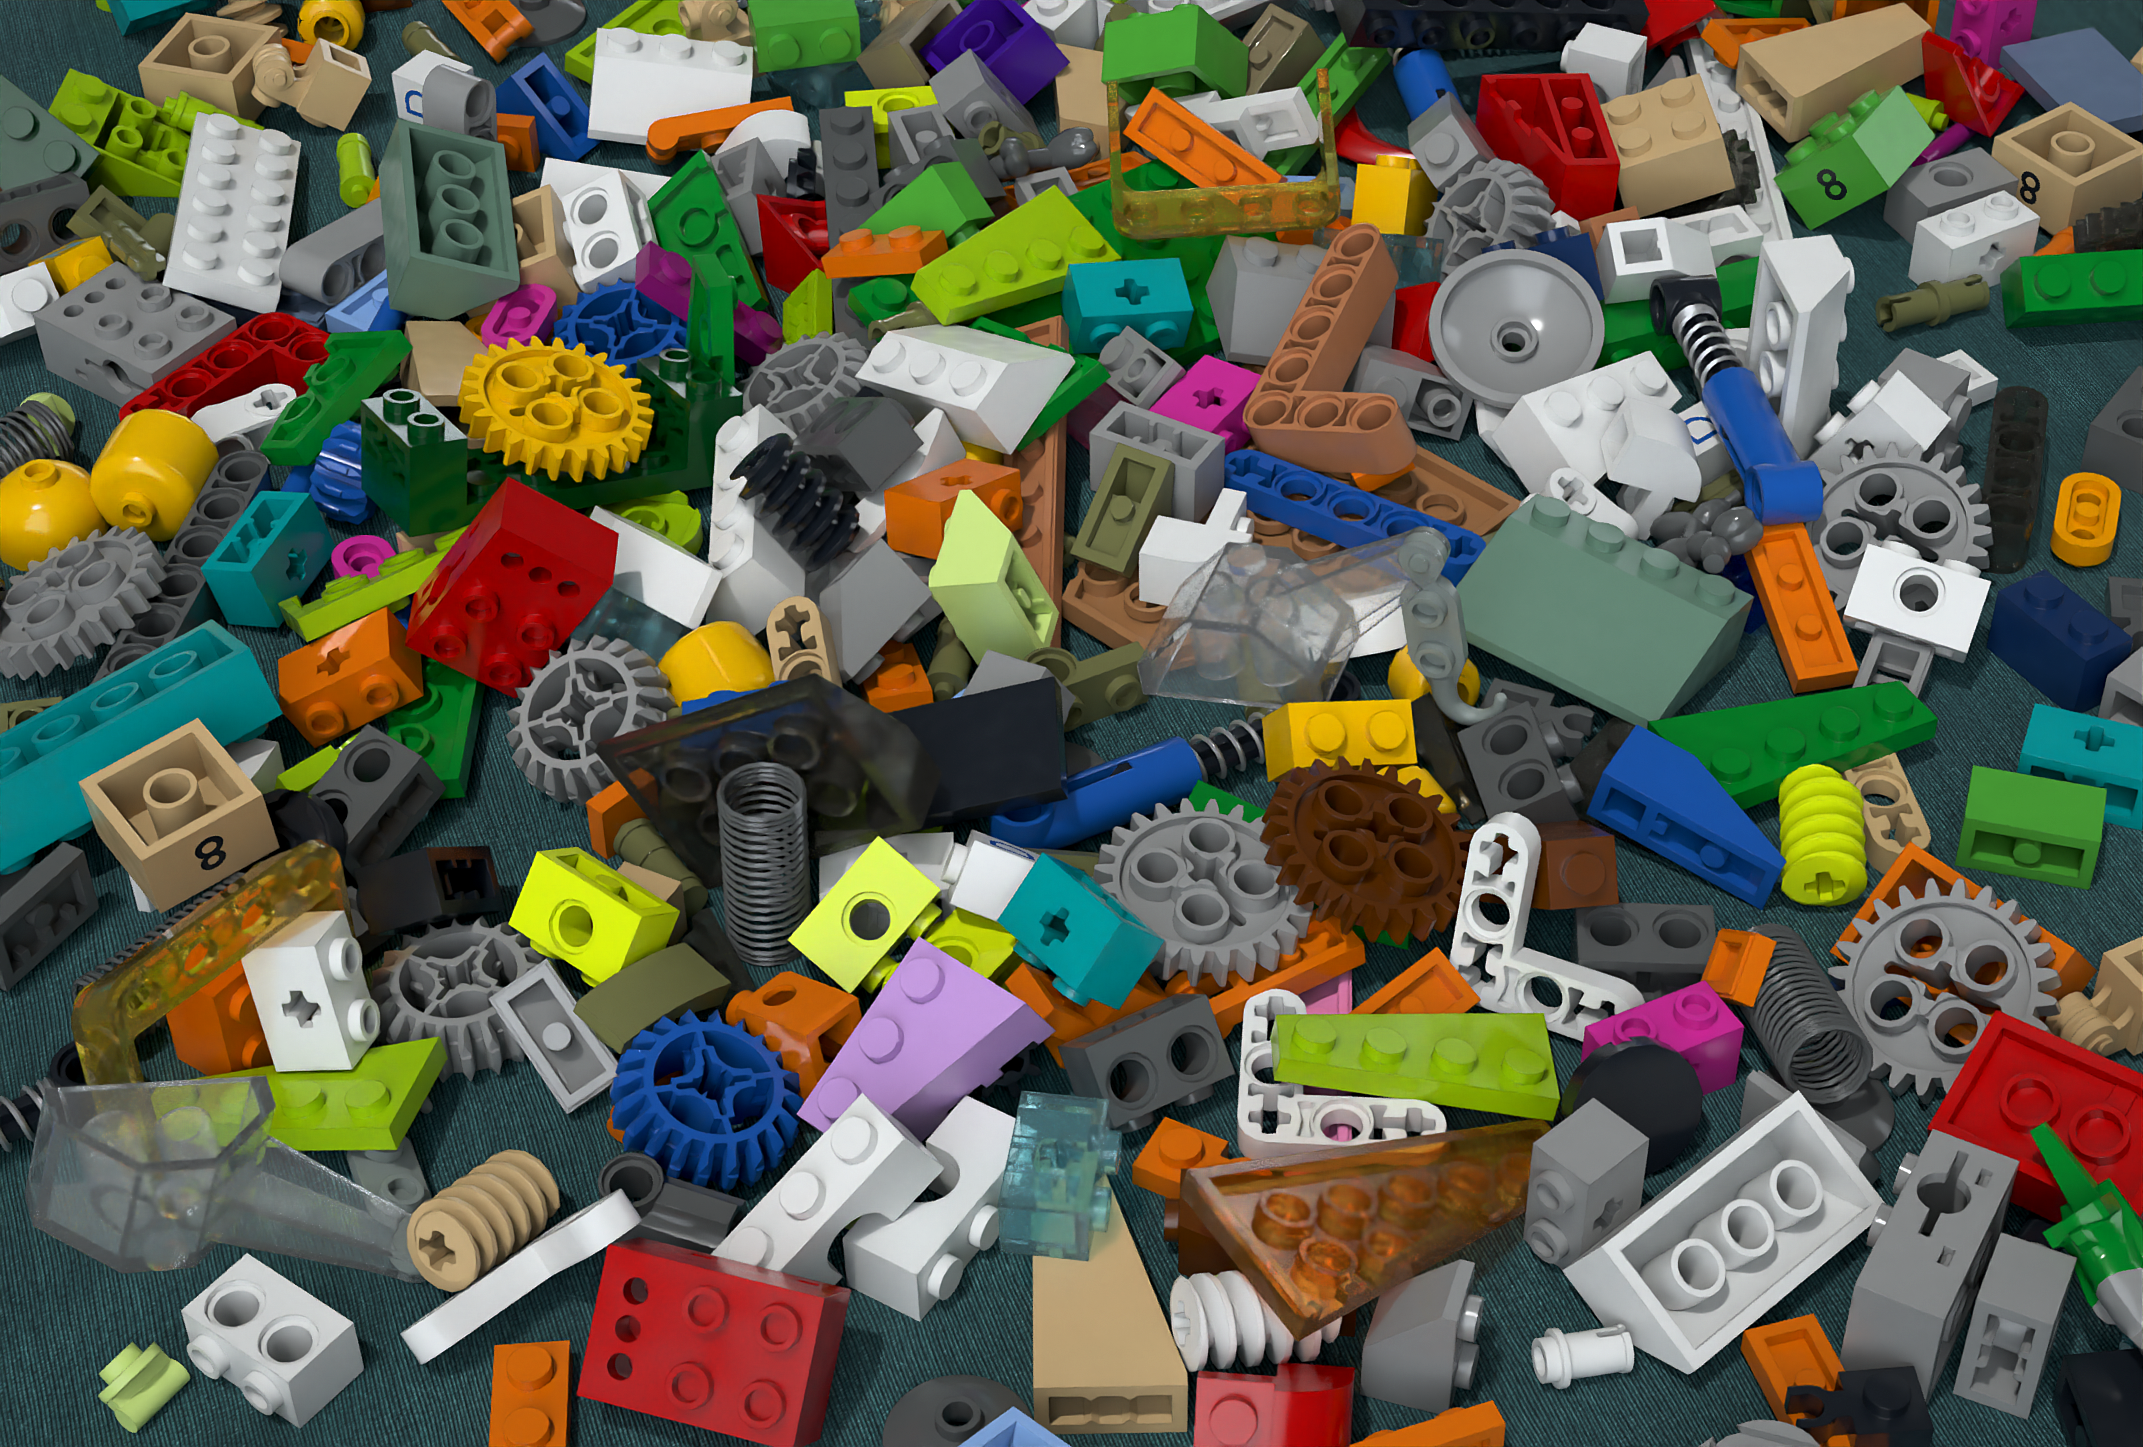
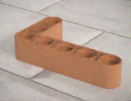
(1299, 399)

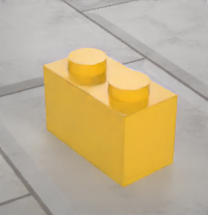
(1393, 196)
(1350, 729)

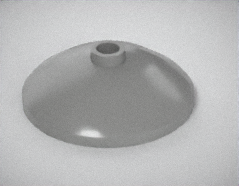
(1521, 301)

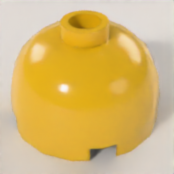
(43, 509)

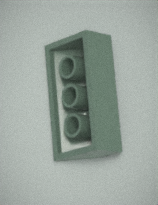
(446, 221)

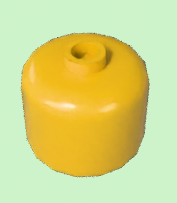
(152, 472)
(716, 659)

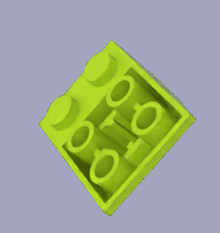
(131, 132)

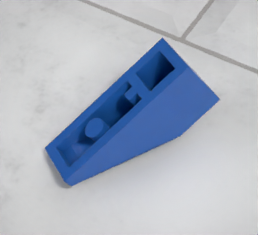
(1684, 814)

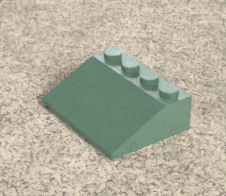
(1600, 612)

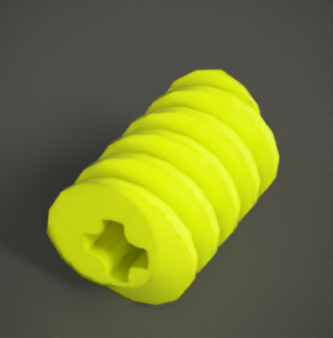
(1821, 837)

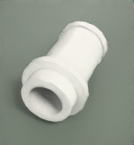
(1581, 1354)

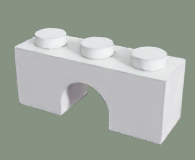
(852, 1170)
(931, 1242)

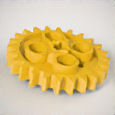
(555, 408)

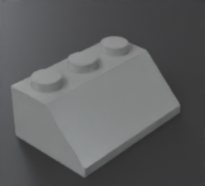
(1258, 291)

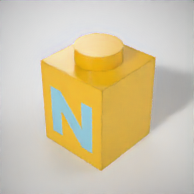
(75, 263)

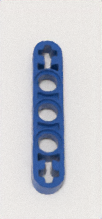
(1271, 479)

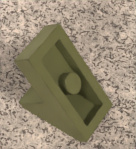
(1124, 510)

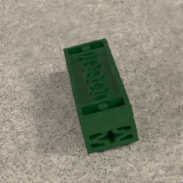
(433, 483)

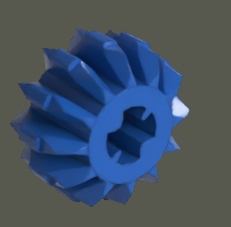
(338, 477)

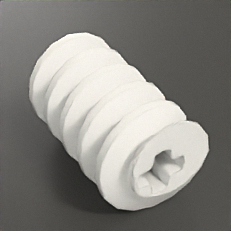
(1230, 1316)

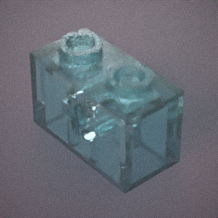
(1056, 1176)

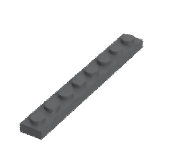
(848, 181)

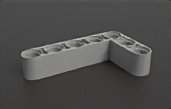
(352, 249)

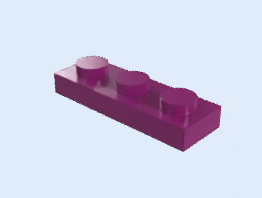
(667, 281)

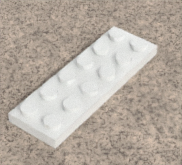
(233, 213)

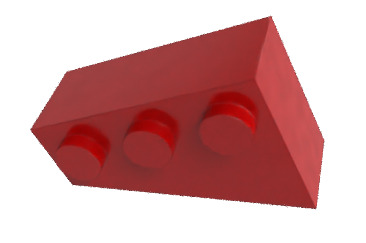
(1555, 132)

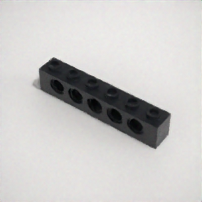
(1481, 22)

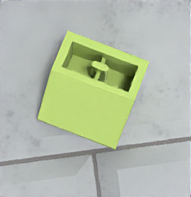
(989, 585)

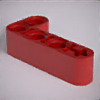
(259, 353)

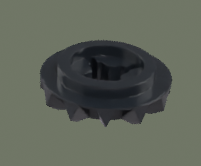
(802, 175)

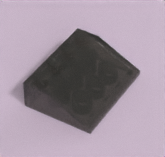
(857, 764)

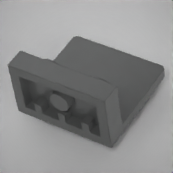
(42, 909)

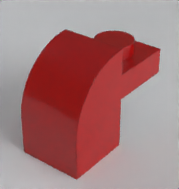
(1293, 1409)

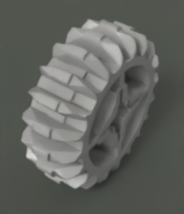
(1489, 208)
(805, 378)
(572, 711)
(452, 978)

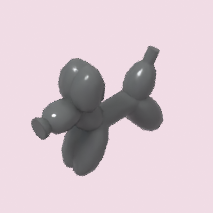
(1069, 149)
(1710, 533)

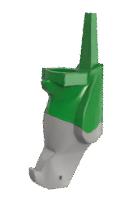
(2101, 1234)

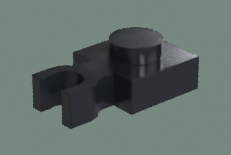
(1868, 1406)

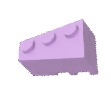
(925, 1043)

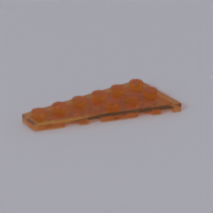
(1359, 1219)

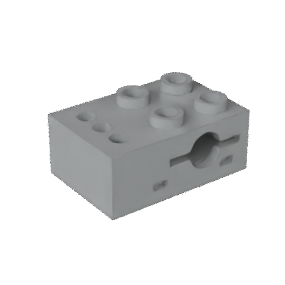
(125, 333)
(1928, 1258)

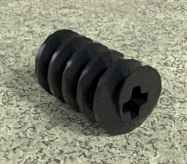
(799, 500)

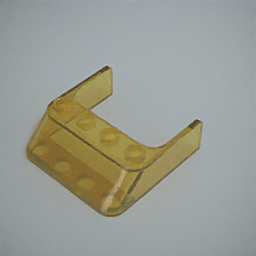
(1227, 208)
(196, 951)

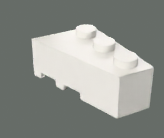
(1567, 420)

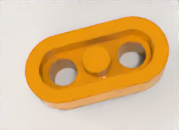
(2085, 519)

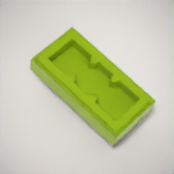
(808, 308)

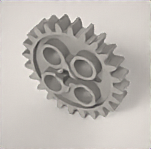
(1920, 495)
(77, 600)
(1204, 891)
(1971, 938)

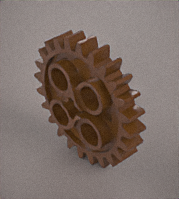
(1367, 849)

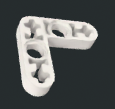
(1510, 961)
(1303, 1116)
(546, 1255)

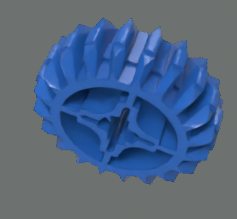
(621, 325)
(691, 1118)

